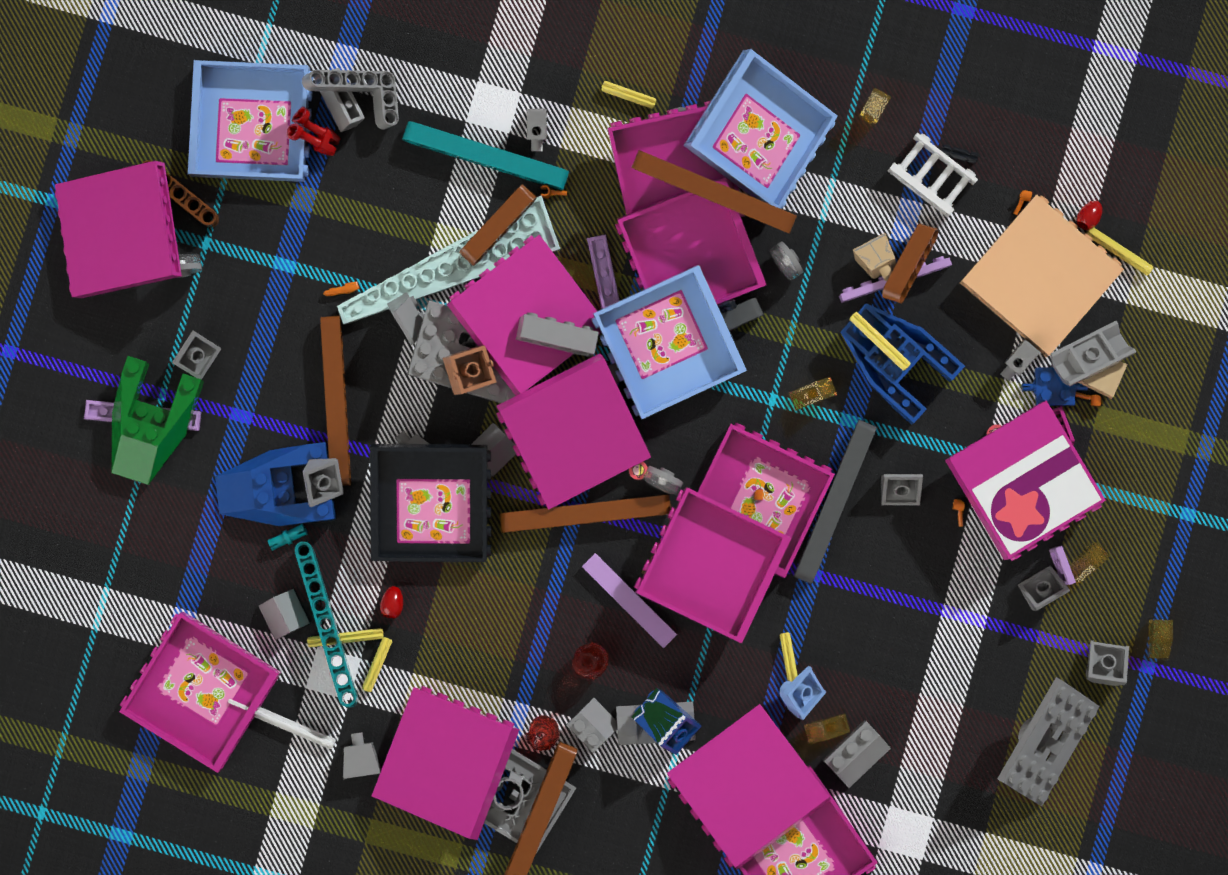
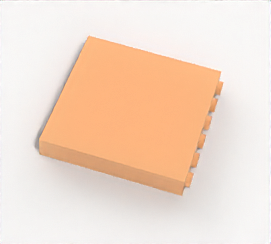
(1042, 275)

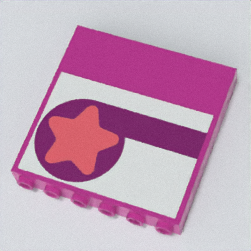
(1025, 481)

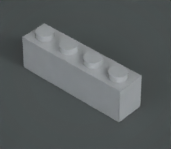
(557, 335)

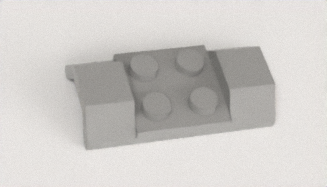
(1091, 354)
(631, 732)

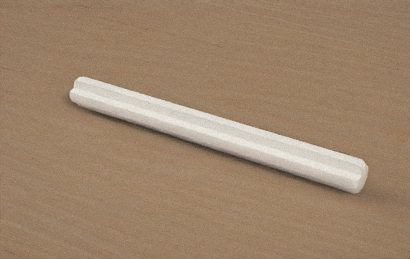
(290, 726)

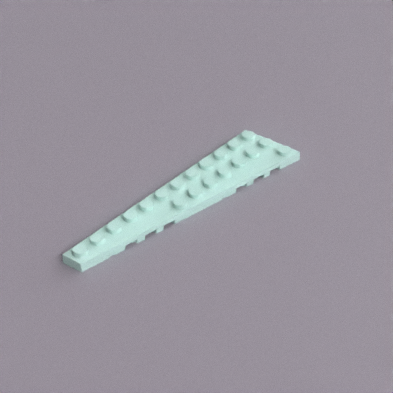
(448, 267)

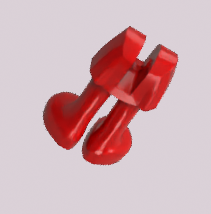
(324, 137)

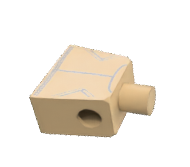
(876, 257)

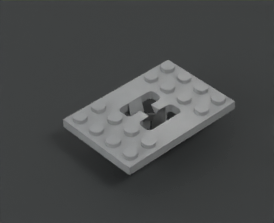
(440, 338)
(1067, 712)
(512, 824)

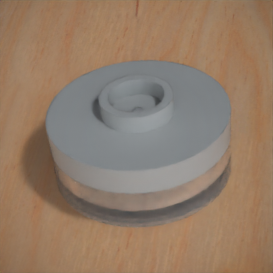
(786, 261)
(189, 264)
(663, 480)

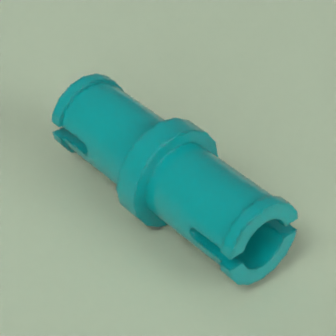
(287, 537)

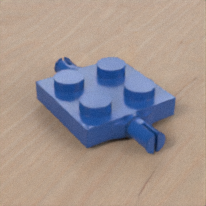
(1050, 387)

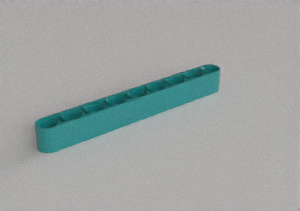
(485, 155)
(320, 616)

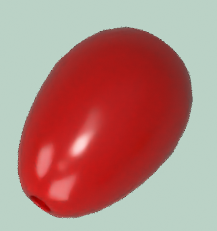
(1089, 215)
(392, 602)

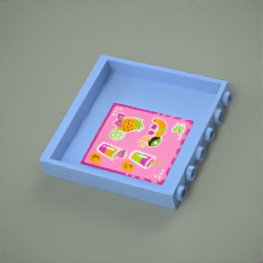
(243, 121)
(761, 130)
(668, 342)

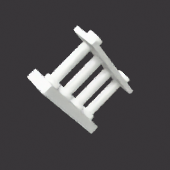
(930, 194)

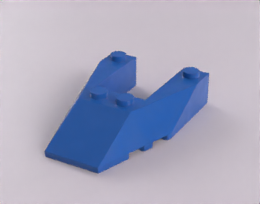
(912, 343)
(265, 491)

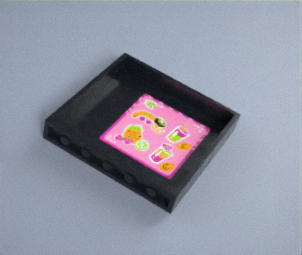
(430, 502)

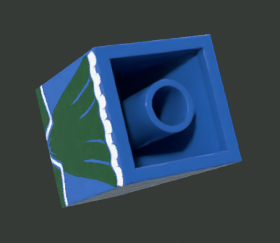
(666, 721)

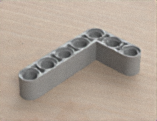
(358, 84)

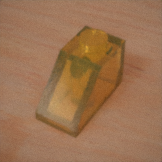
(874, 106)
(813, 393)
(1088, 561)
(1160, 638)
(827, 728)

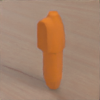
(347, 288)

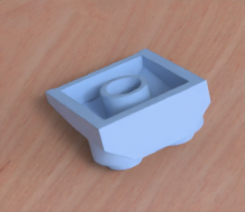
(802, 693)

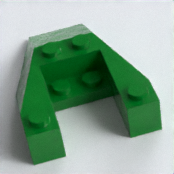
(146, 433)

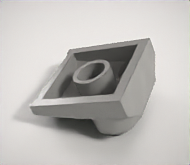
(1107, 664)

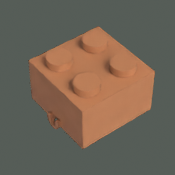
(469, 370)

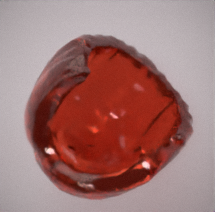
(594, 660)
(545, 725)

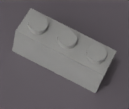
(343, 108)

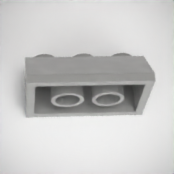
(856, 753)

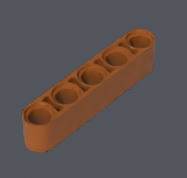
(189, 198)
(498, 225)
(910, 263)

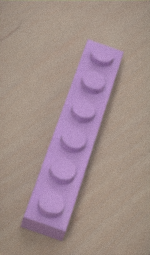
(869, 287)

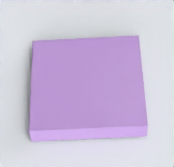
(1062, 565)

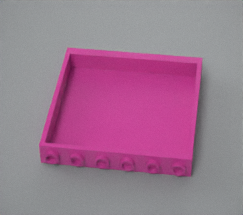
(664, 139)
(687, 234)
(712, 564)

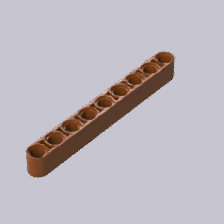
(714, 191)
(335, 395)
(585, 513)
(541, 810)

